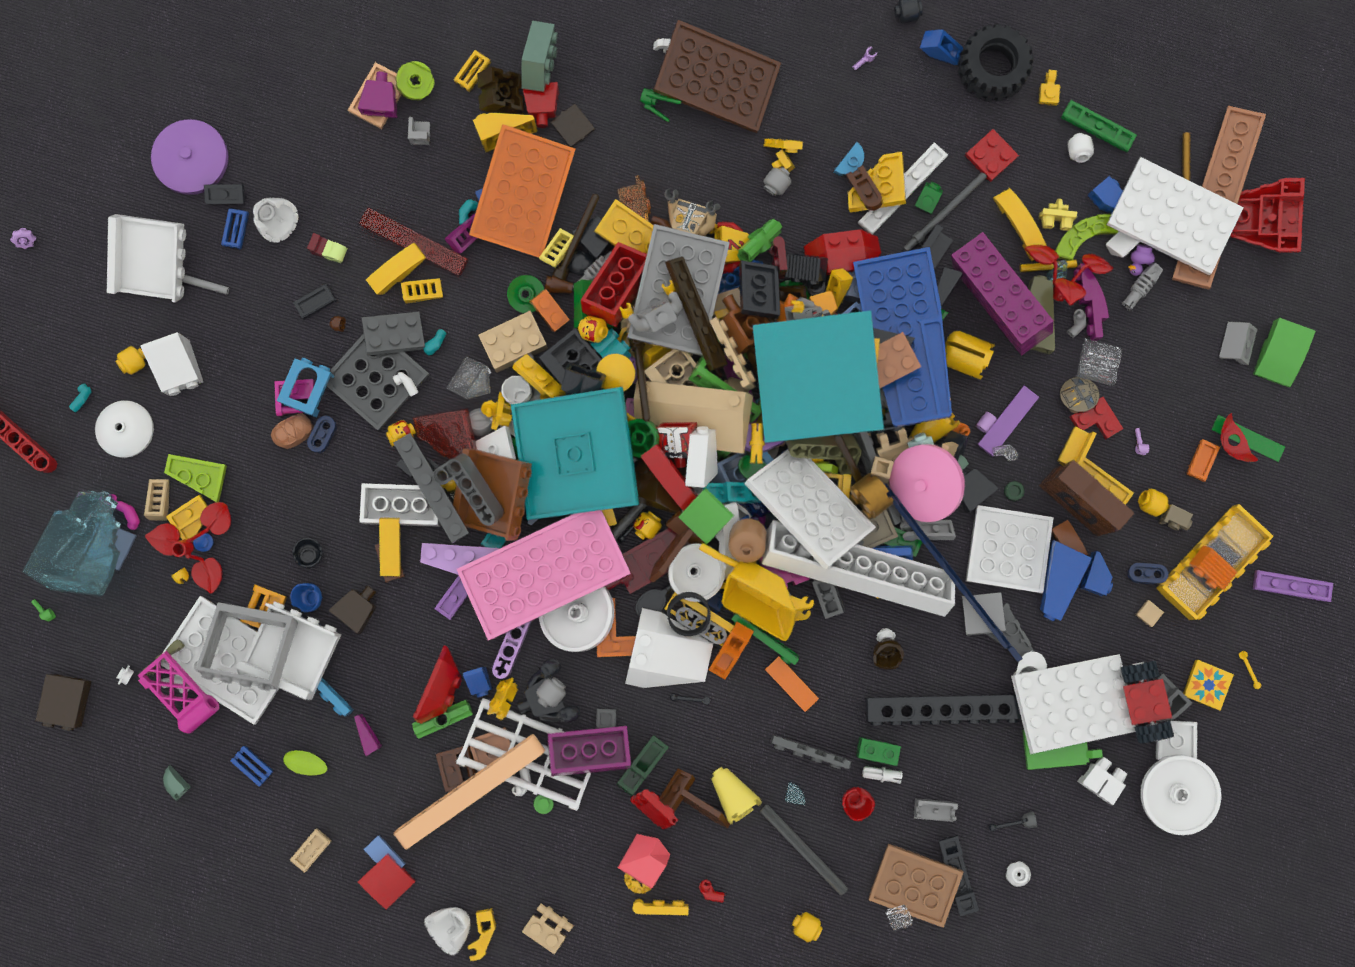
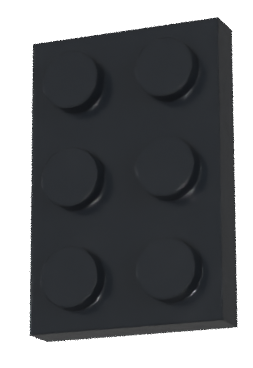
(759, 289)

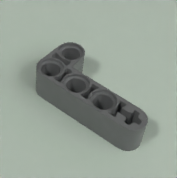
(487, 508)

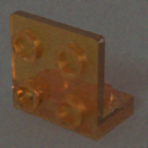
(634, 198)

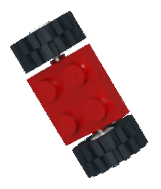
(1147, 702)

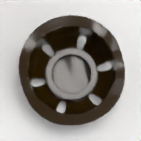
(888, 654)

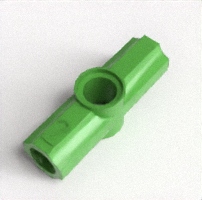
(759, 240)
(454, 714)

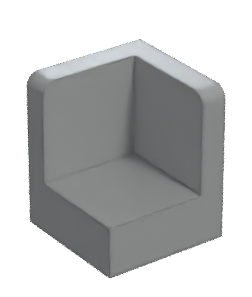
(418, 132)

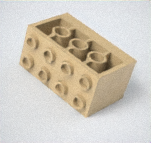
(672, 362)

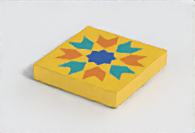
(1208, 685)

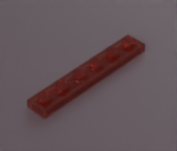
(404, 237)

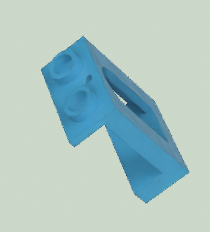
(323, 377)

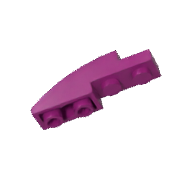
(1096, 305)

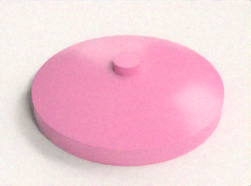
(927, 482)

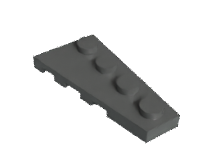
(816, 755)

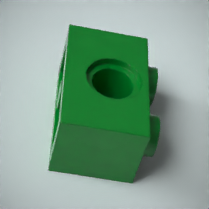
(878, 751)

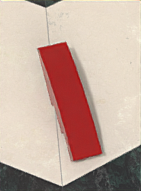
(669, 477)

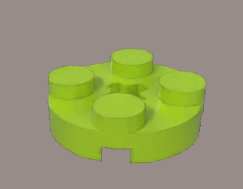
(405, 86)

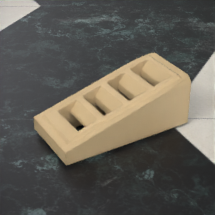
(164, 500)

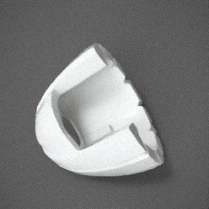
(275, 218)
(448, 928)

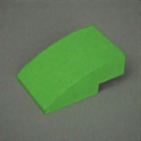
(1283, 352)

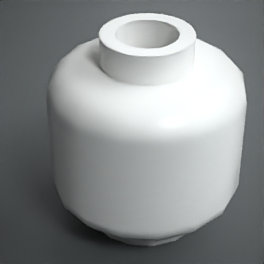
(1080, 147)

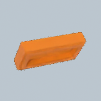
(1203, 460)

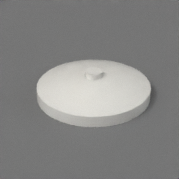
(581, 622)
(1180, 794)

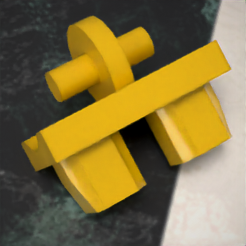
(499, 411)

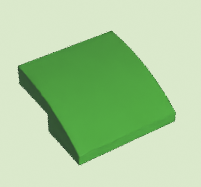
(706, 516)

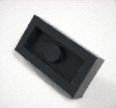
(224, 194)

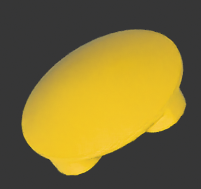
(618, 371)

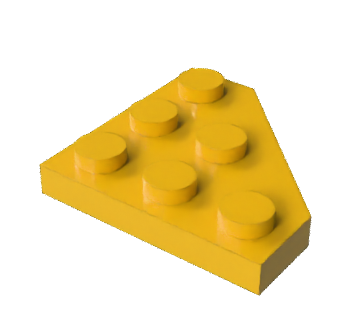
(889, 180)

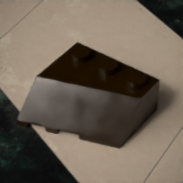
(651, 490)

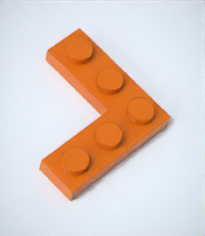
(614, 645)

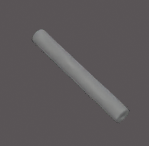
(205, 284)

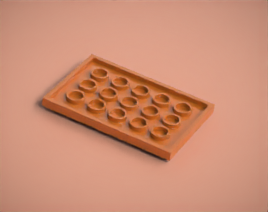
(522, 191)

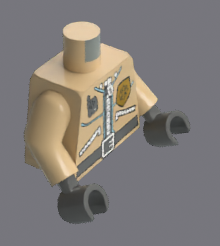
(691, 216)

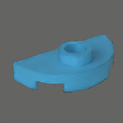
(851, 161)

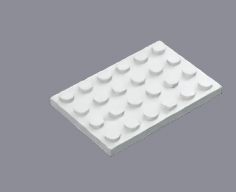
(1175, 216)
(810, 507)
(232, 648)
(1073, 703)

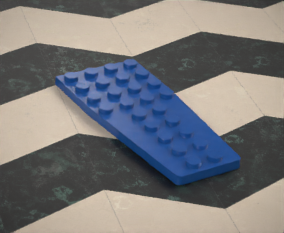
(906, 299)

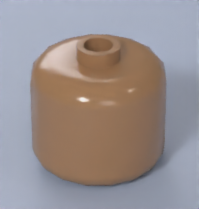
(747, 540)

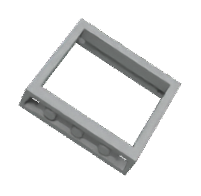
(226, 610)

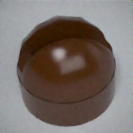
(338, 323)

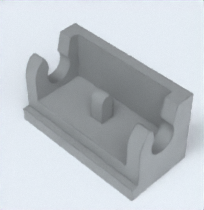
(935, 810)

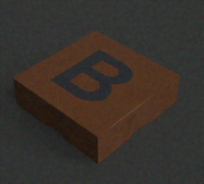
(1086, 499)

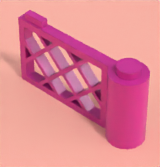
(193, 714)

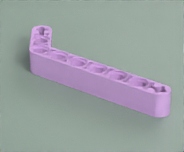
(516, 644)

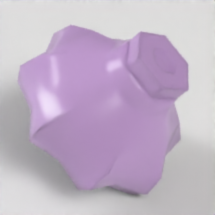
(23, 238)

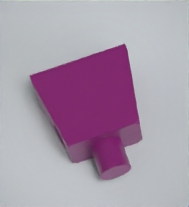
(378, 97)

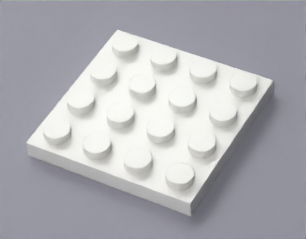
(1009, 549)

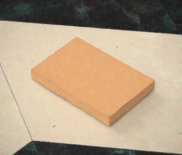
(375, 120)

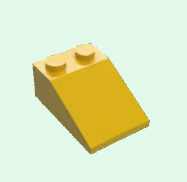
(489, 126)

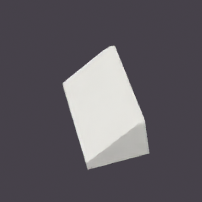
(1121, 244)

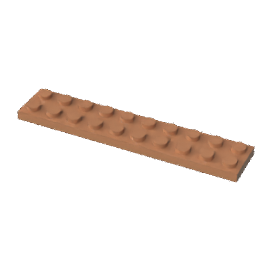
(1226, 173)

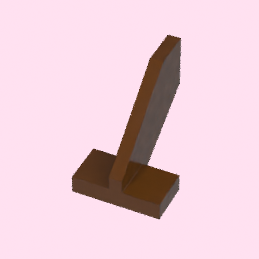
(683, 535)
(678, 791)

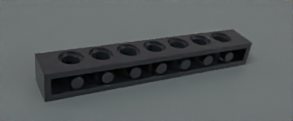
(875, 704)

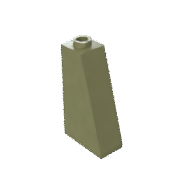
(1043, 292)

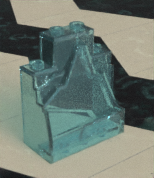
(78, 547)

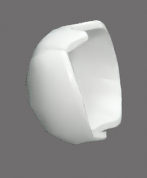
(516, 390)

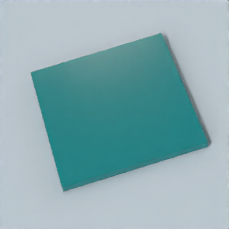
(818, 377)
(576, 453)

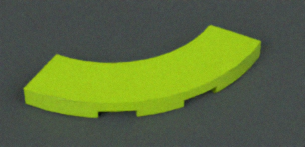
(1081, 232)

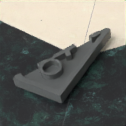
(1014, 633)

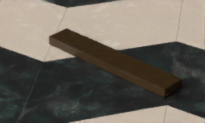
(696, 313)

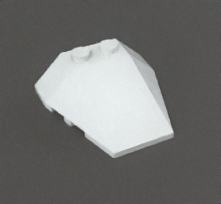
(665, 656)

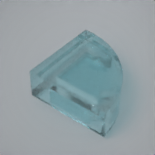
(1061, 271)
(794, 794)

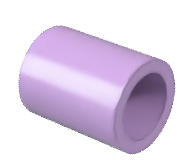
(986, 422)

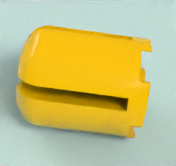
(967, 353)

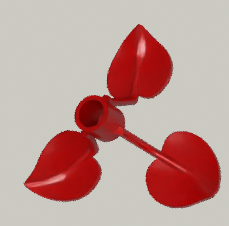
(1062, 287)
(165, 540)

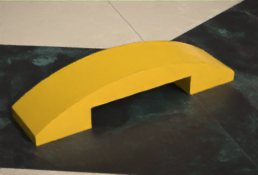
(1020, 219)

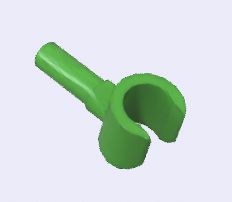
(47, 614)

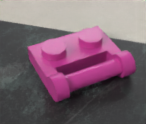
(301, 391)

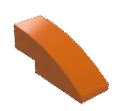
(731, 650)

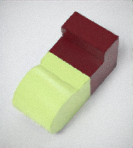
(326, 248)

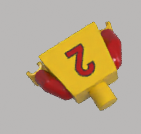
(734, 234)

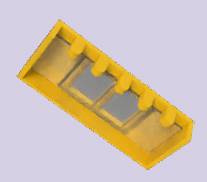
(1237, 540)

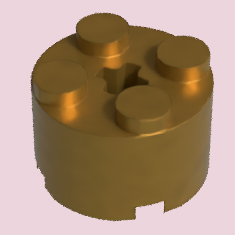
(870, 496)

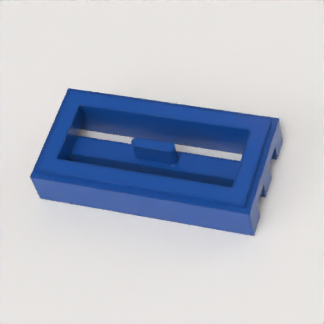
(232, 244)
(256, 780)

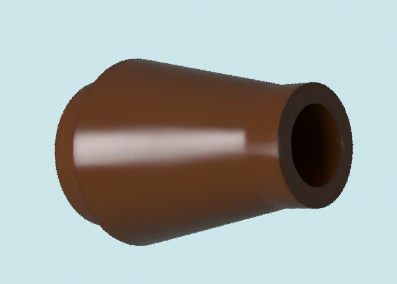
(557, 285)

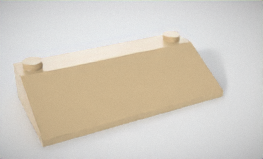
(715, 408)

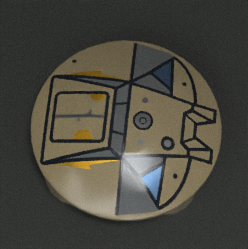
(1079, 394)

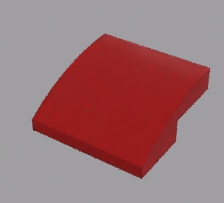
(386, 881)

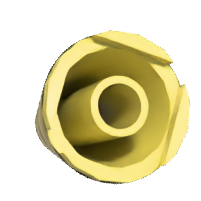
(733, 795)

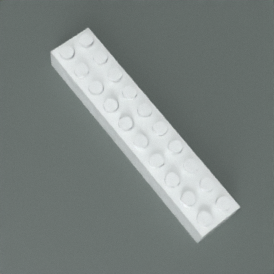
(865, 572)

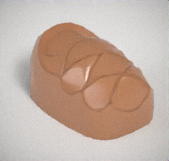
(292, 431)

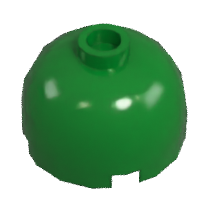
(642, 436)

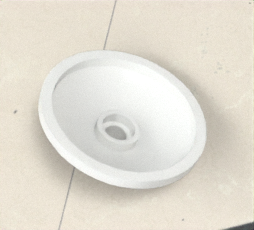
(135, 432)
(706, 579)

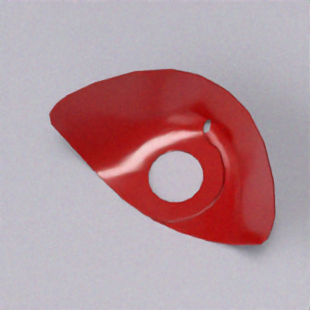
(1240, 451)

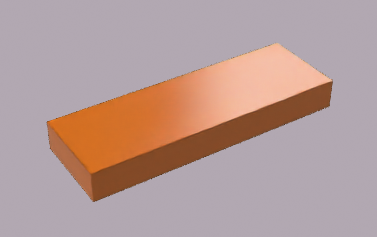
(791, 684)

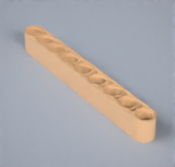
(469, 791)

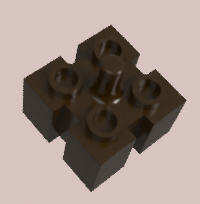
(500, 91)

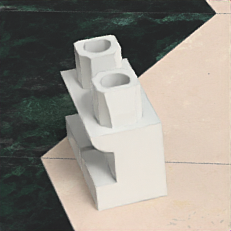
(1102, 783)

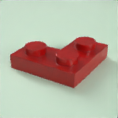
(1099, 415)

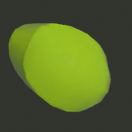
(304, 763)

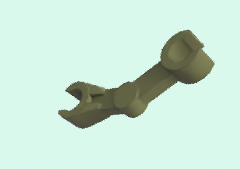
(176, 646)

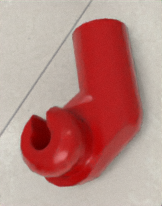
(708, 892)

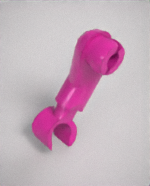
(129, 512)

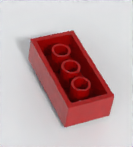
(615, 284)

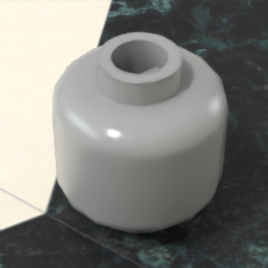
(777, 181)
(551, 692)

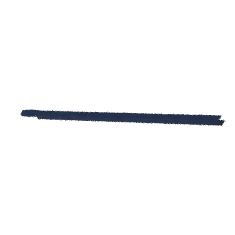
(951, 573)

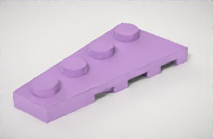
(451, 556)

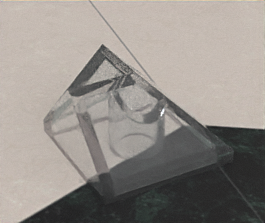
(470, 379)

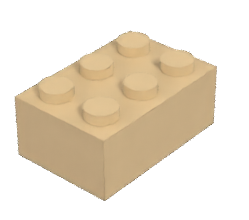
(513, 341)

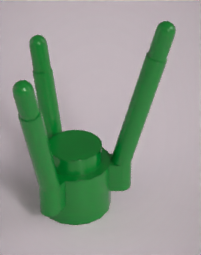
(651, 98)

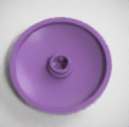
(189, 156)

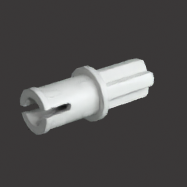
(882, 774)

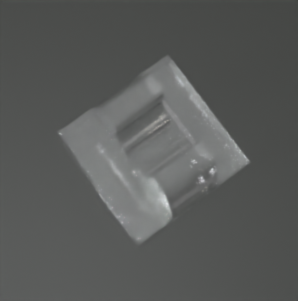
(899, 917)

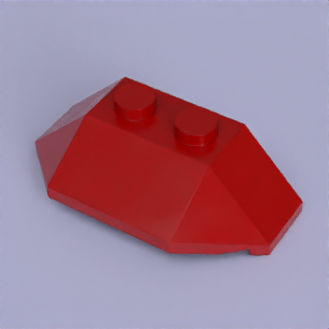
(844, 248)
(440, 688)

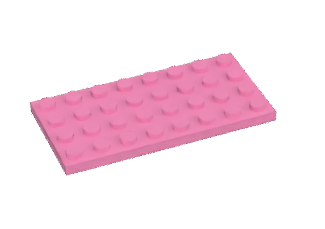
(543, 572)

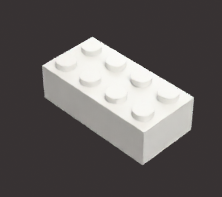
(396, 502)

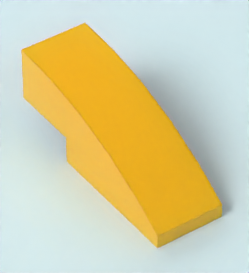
(395, 269)

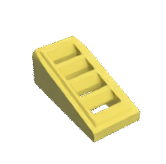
(560, 235)

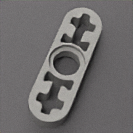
(699, 617)

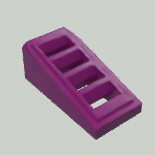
(451, 238)
(368, 738)

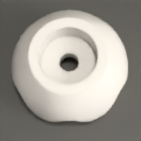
(1018, 867)

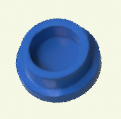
(203, 542)

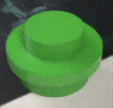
(543, 804)

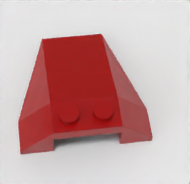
(1272, 216)

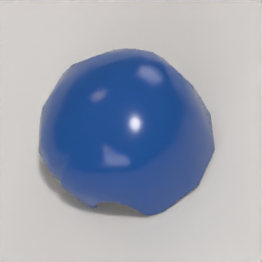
(306, 597)

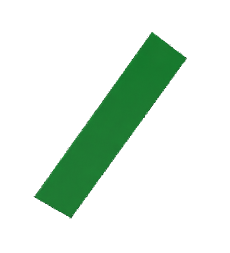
(1255, 441)

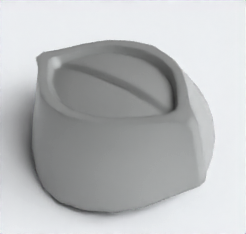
(480, 423)

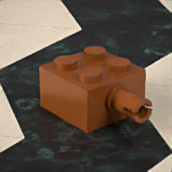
(741, 325)

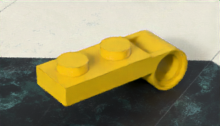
(538, 378)

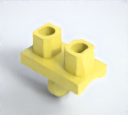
(1060, 213)

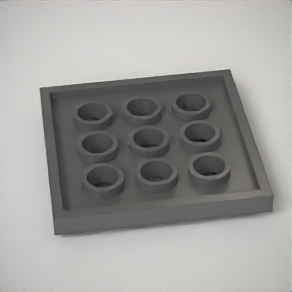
(362, 378)

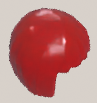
(858, 803)

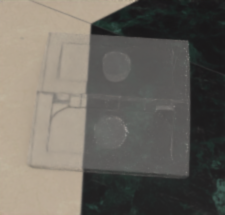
(1099, 362)

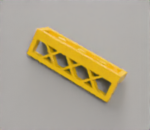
(703, 611)

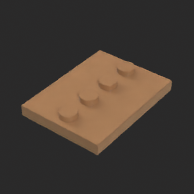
(916, 882)

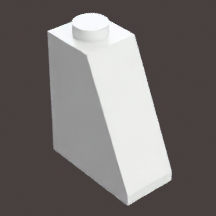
(701, 457)

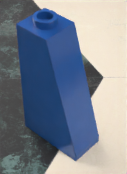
(1062, 579)

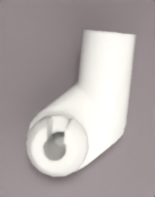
(525, 775)

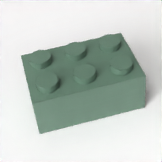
(539, 56)

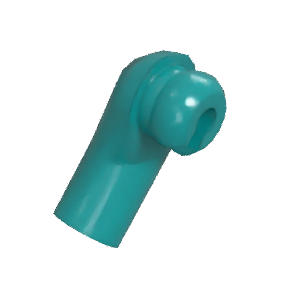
(465, 209)
(435, 343)
(78, 402)

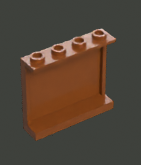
(508, 482)

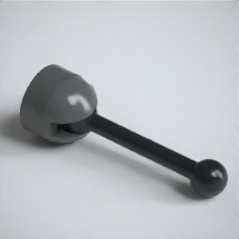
(1027, 820)

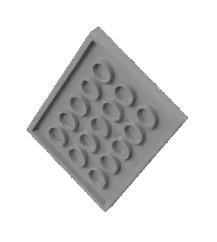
(705, 261)

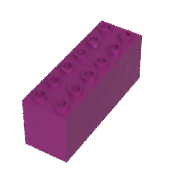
(1002, 294)

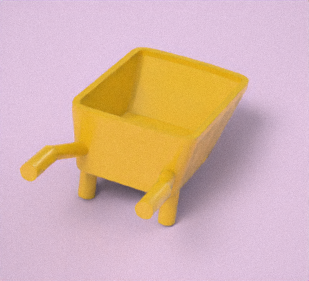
(760, 596)

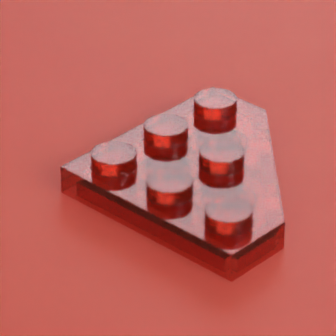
(446, 431)

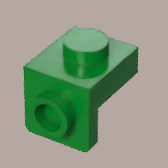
(929, 197)

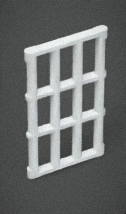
(515, 737)

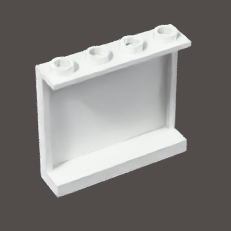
(145, 257)
(307, 656)

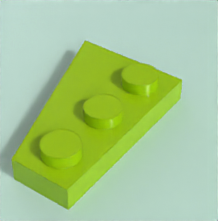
(198, 474)

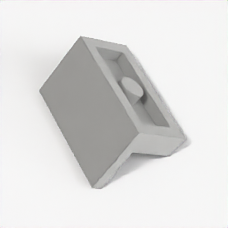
(1238, 342)

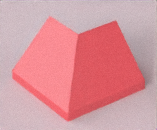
(645, 859)

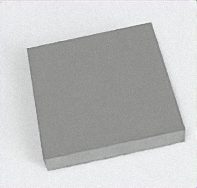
(993, 606)

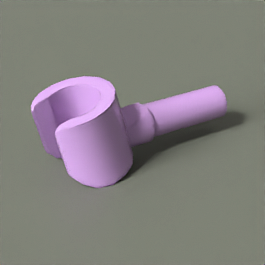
(867, 58)
(1140, 448)

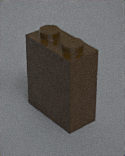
(63, 701)

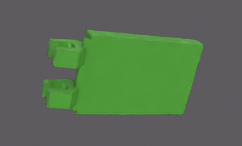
(1060, 757)

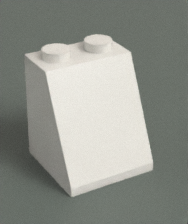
(173, 363)

